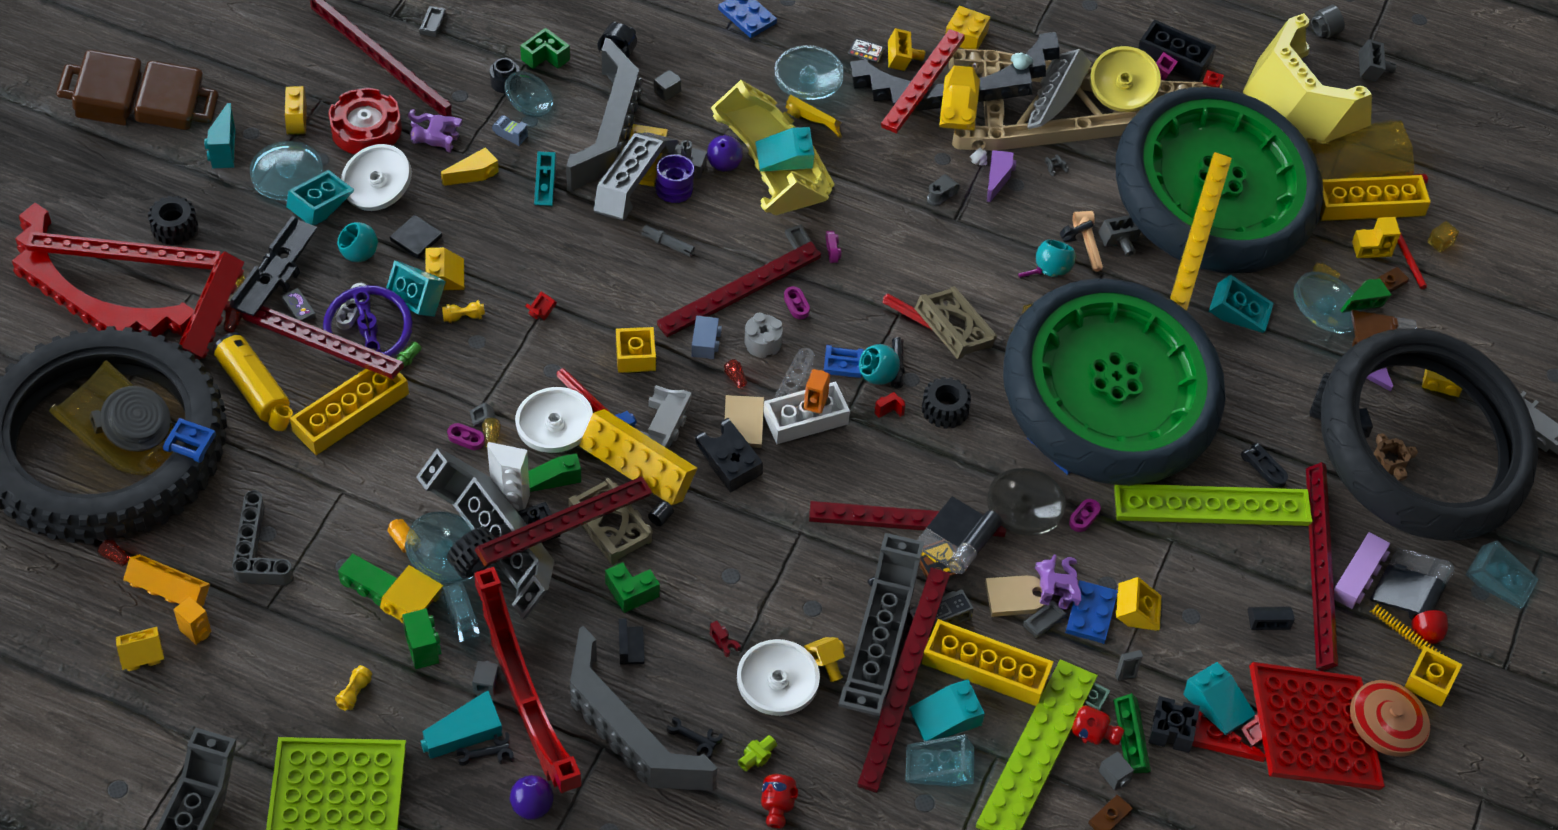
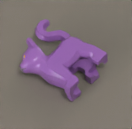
(437, 132)
(1059, 584)

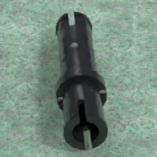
(898, 348)

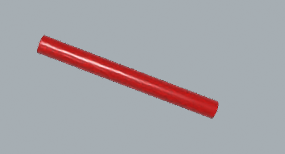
(1411, 262)

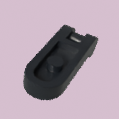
(1265, 465)

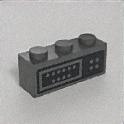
(953, 609)

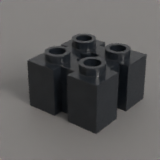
(1174, 724)

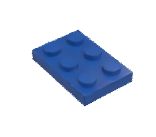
(748, 15)
(1094, 612)

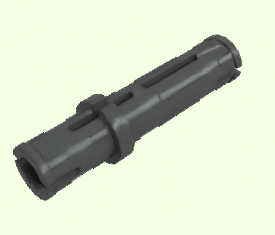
(667, 240)

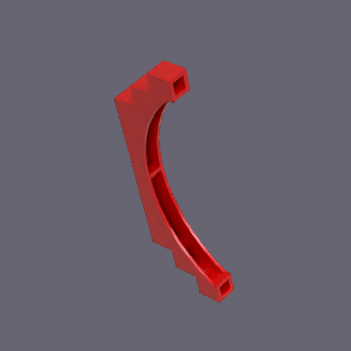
(41, 272)
(554, 759)

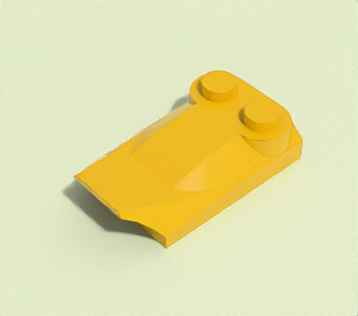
(960, 99)
(799, 108)

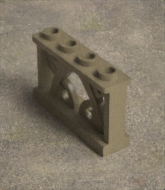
(950, 335)
(608, 544)

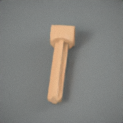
(1079, 218)

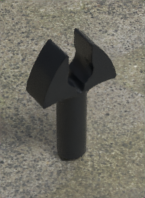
(1069, 234)

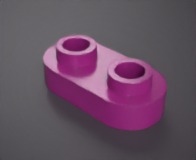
(831, 242)
(797, 304)
(467, 436)
(1084, 517)

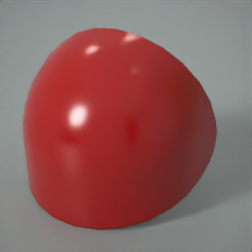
(1431, 626)

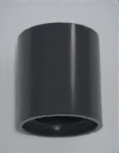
(661, 513)

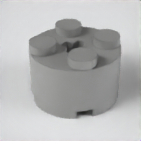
(763, 335)

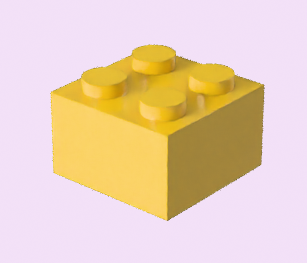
(972, 24)
(635, 349)
(1433, 676)

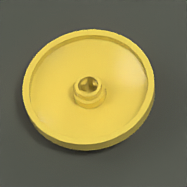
(1125, 79)

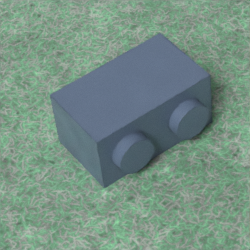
(705, 337)

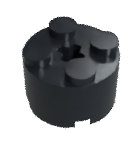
(621, 35)

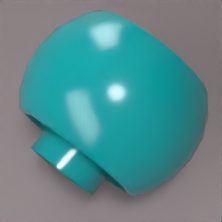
(357, 242)
(1055, 258)
(879, 364)

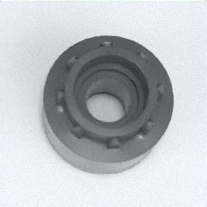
(1328, 21)

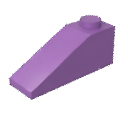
(1000, 172)

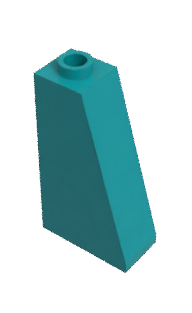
(464, 727)

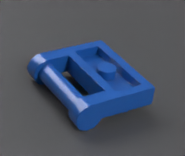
(842, 365)
(190, 434)

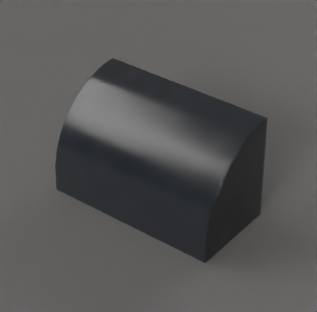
(1271, 618)

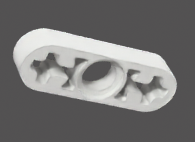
(352, 314)

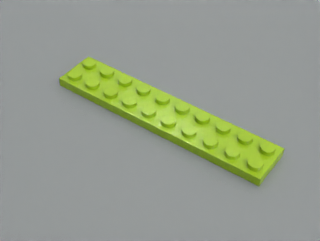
(1212, 504)
(1037, 749)

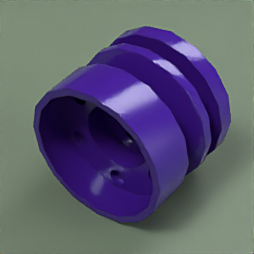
(674, 178)

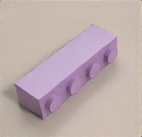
(1360, 570)

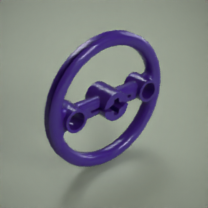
(363, 292)

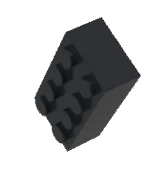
(1190, 52)

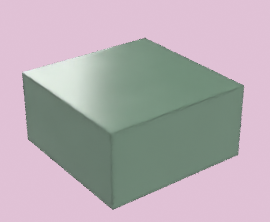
(1097, 697)

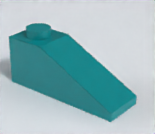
(545, 178)

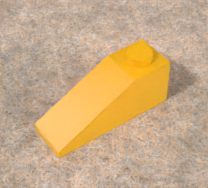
(471, 169)

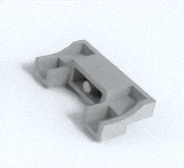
(670, 414)
(1545, 427)

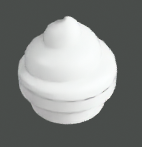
(979, 157)

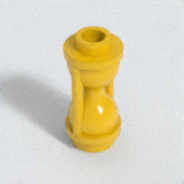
(454, 312)
(359, 679)

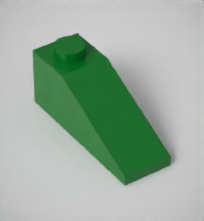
(1370, 295)
(555, 473)

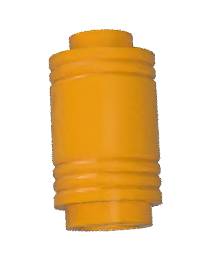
(398, 530)

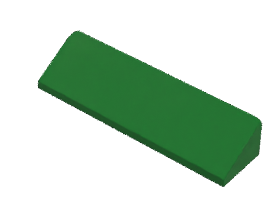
(1133, 739)

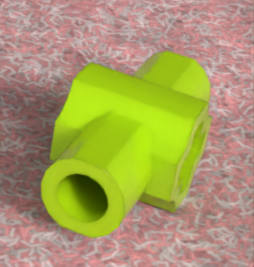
(757, 753)

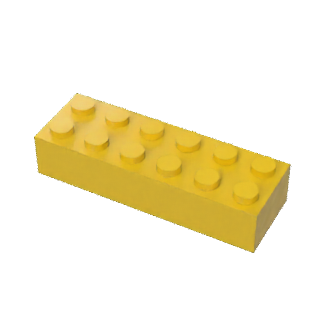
(1374, 197)
(347, 408)
(638, 456)
(987, 662)

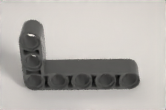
(248, 562)

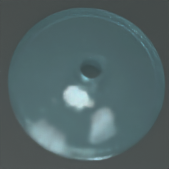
(528, 94)

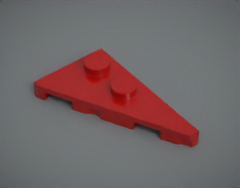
(1212, 738)

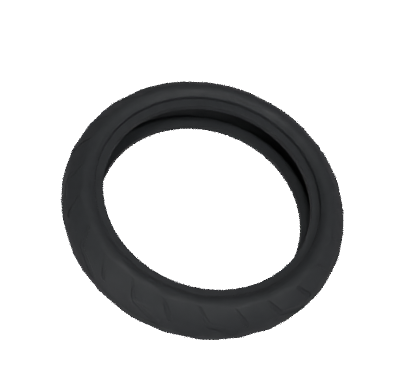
(1378, 488)

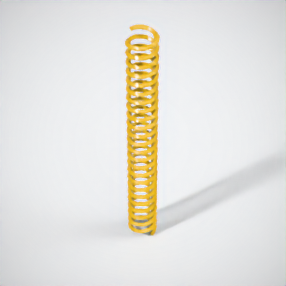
(1396, 627)

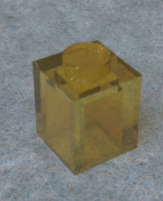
(1443, 236)

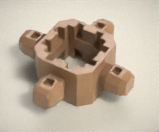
(1398, 448)

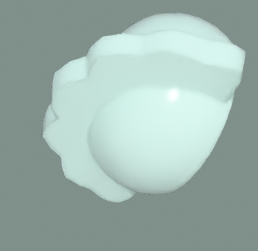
(1021, 60)

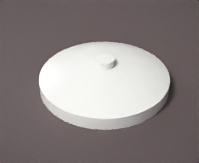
(377, 176)
(553, 419)
(778, 677)

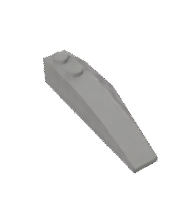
(1059, 86)

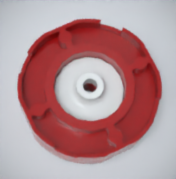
(364, 120)

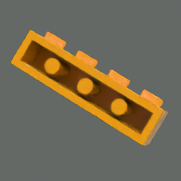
(164, 581)

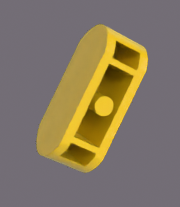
(295, 110)

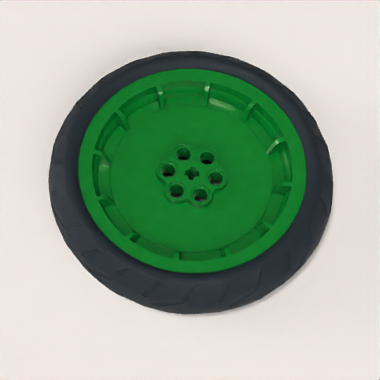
(1268, 194)
(1085, 428)

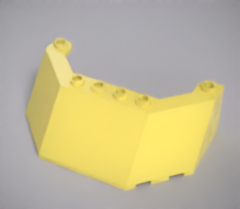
(1296, 93)
(755, 117)

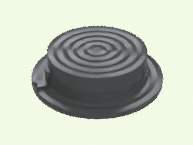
(135, 418)

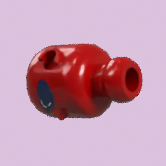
(1095, 726)
(778, 798)

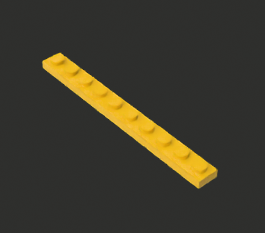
(1200, 230)

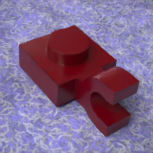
(720, 636)

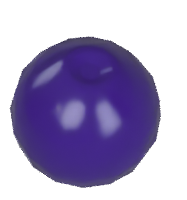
(724, 153)
(531, 797)

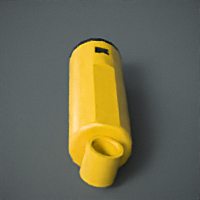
(253, 380)

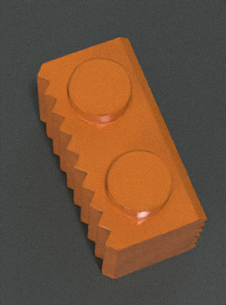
(816, 391)

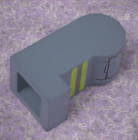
(510, 130)

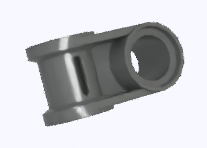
(942, 190)

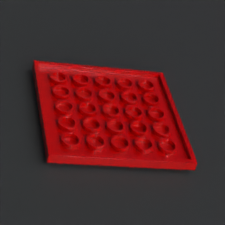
(1311, 728)

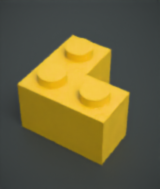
(1377, 241)

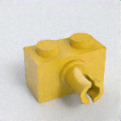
(901, 51)
(827, 652)

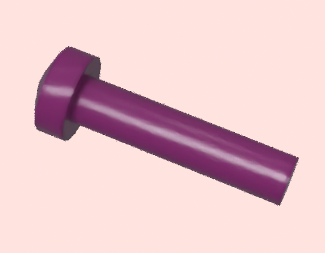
(1031, 272)

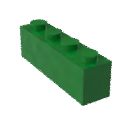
(365, 578)

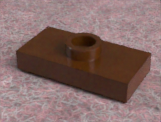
(1394, 279)
(1111, 814)

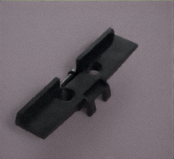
(273, 269)

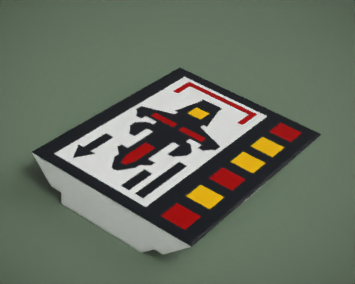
(866, 50)

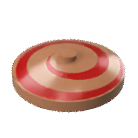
(1390, 718)

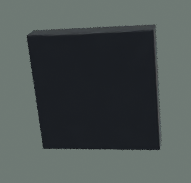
(416, 236)

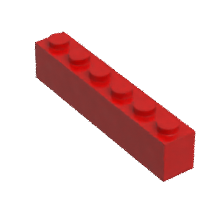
(211, 305)

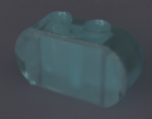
(460, 612)

